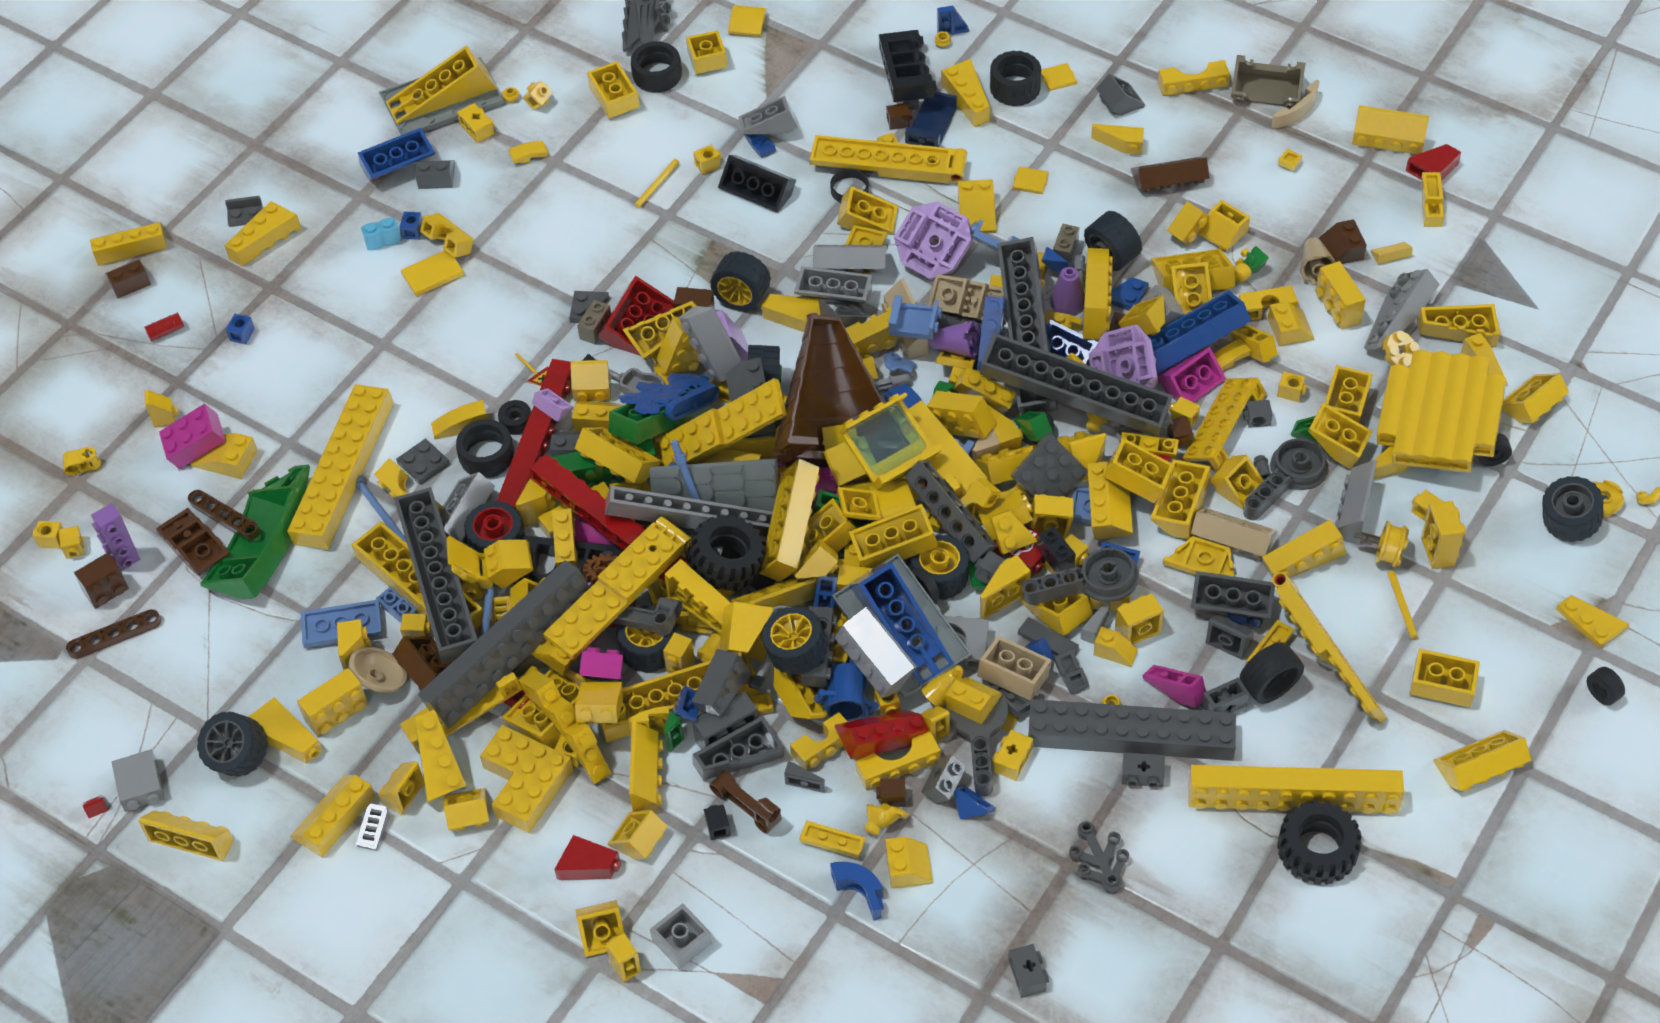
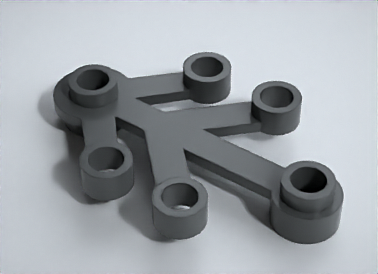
(1100, 859)

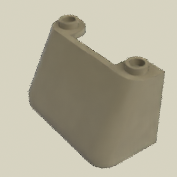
(1267, 83)

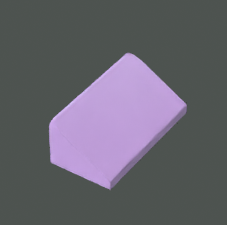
(551, 404)

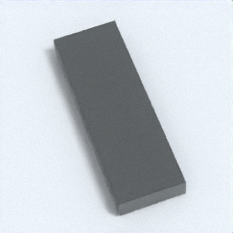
(1034, 630)

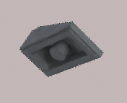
(800, 777)

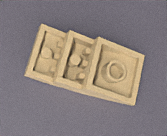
(962, 296)

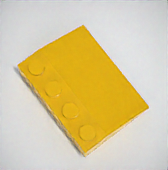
(1220, 268)
(533, 721)

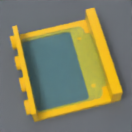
(887, 441)

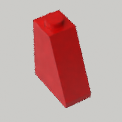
(1440, 159)
(587, 861)

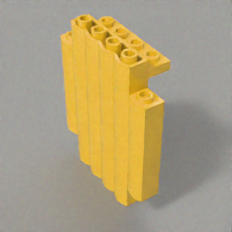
(1441, 410)

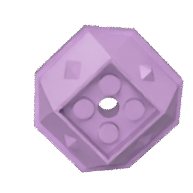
(918, 233)
(1127, 355)

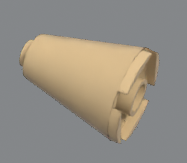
(1313, 257)

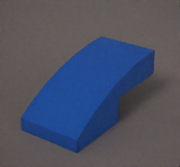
(760, 144)

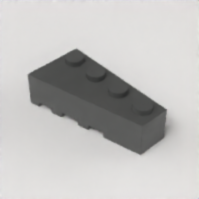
(739, 750)

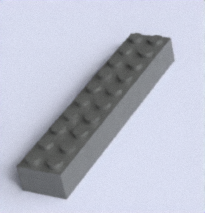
(1025, 308)
(1076, 384)
(437, 582)
(503, 645)
(1132, 729)

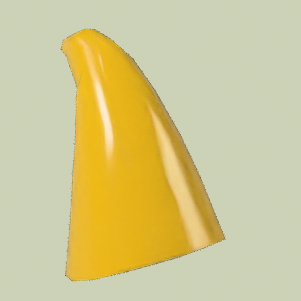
(938, 687)

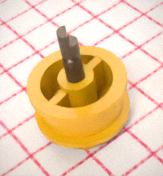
(1390, 543)

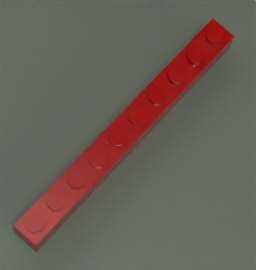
(535, 435)
(587, 503)

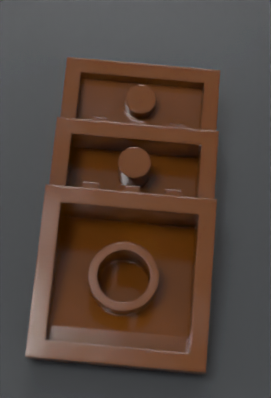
(192, 541)

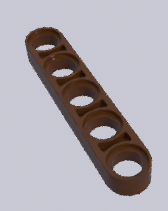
(227, 521)
(103, 634)

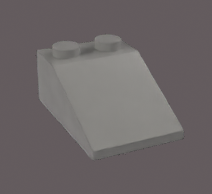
(770, 118)

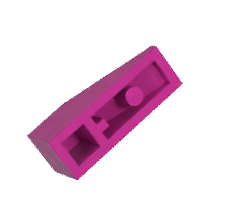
(1178, 685)

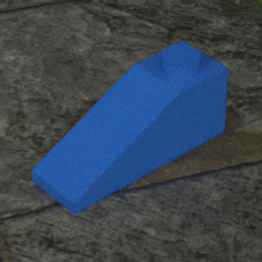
(825, 588)

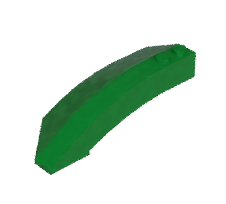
(254, 561)

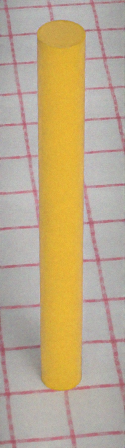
(656, 183)
(1402, 605)

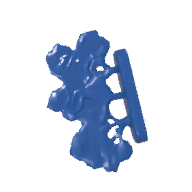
(680, 406)

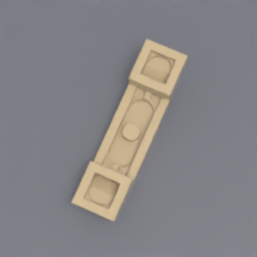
(1286, 117)

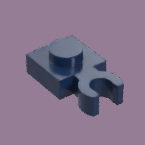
(1243, 620)

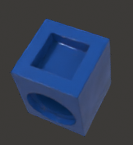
(411, 225)
(240, 328)

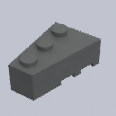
(721, 682)

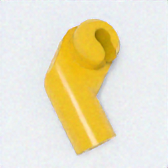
(1644, 498)

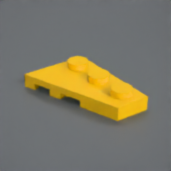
(1591, 621)

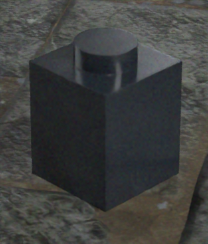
(717, 822)

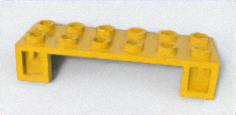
(1220, 420)
(952, 462)
(504, 689)

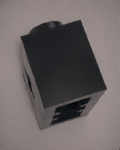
(1055, 550)

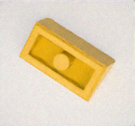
(1392, 252)

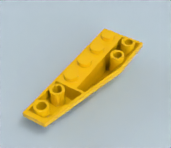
(1002, 465)

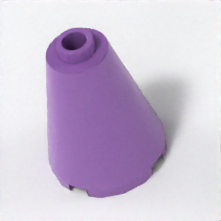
(1068, 292)
(958, 339)

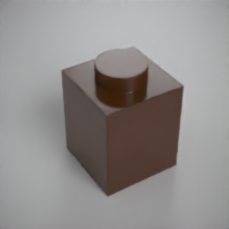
(898, 116)
(1181, 431)
(892, 792)

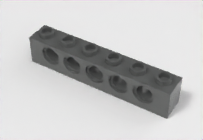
(948, 500)

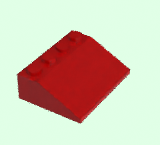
(636, 305)

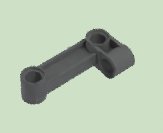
(658, 621)

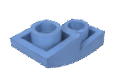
(395, 604)

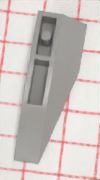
(1402, 305)

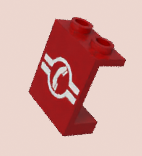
(1028, 554)

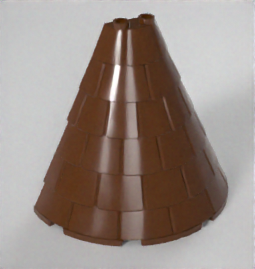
(824, 391)

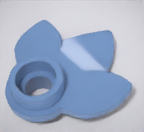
(894, 362)

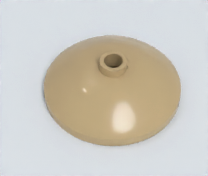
(377, 670)

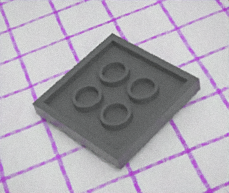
(1049, 469)

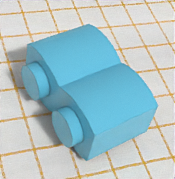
(381, 233)

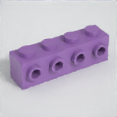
(115, 536)

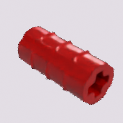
(164, 326)

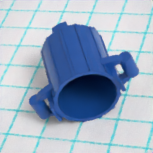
(846, 693)

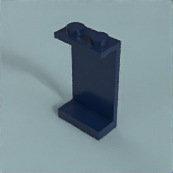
(932, 120)

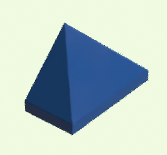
(1054, 260)
(684, 706)
(971, 804)

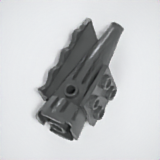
(642, 19)

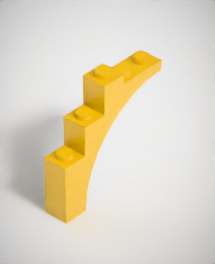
(562, 714)

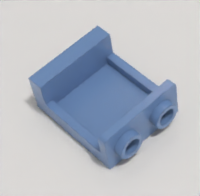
(985, 239)
(914, 319)

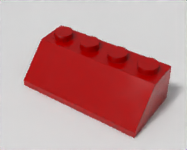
(881, 733)

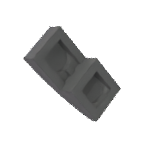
(1070, 671)

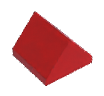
(95, 806)

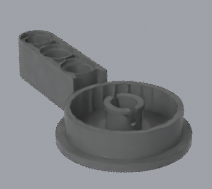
(1286, 475)
(1105, 577)
(979, 738)

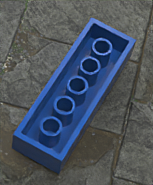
(1198, 329)

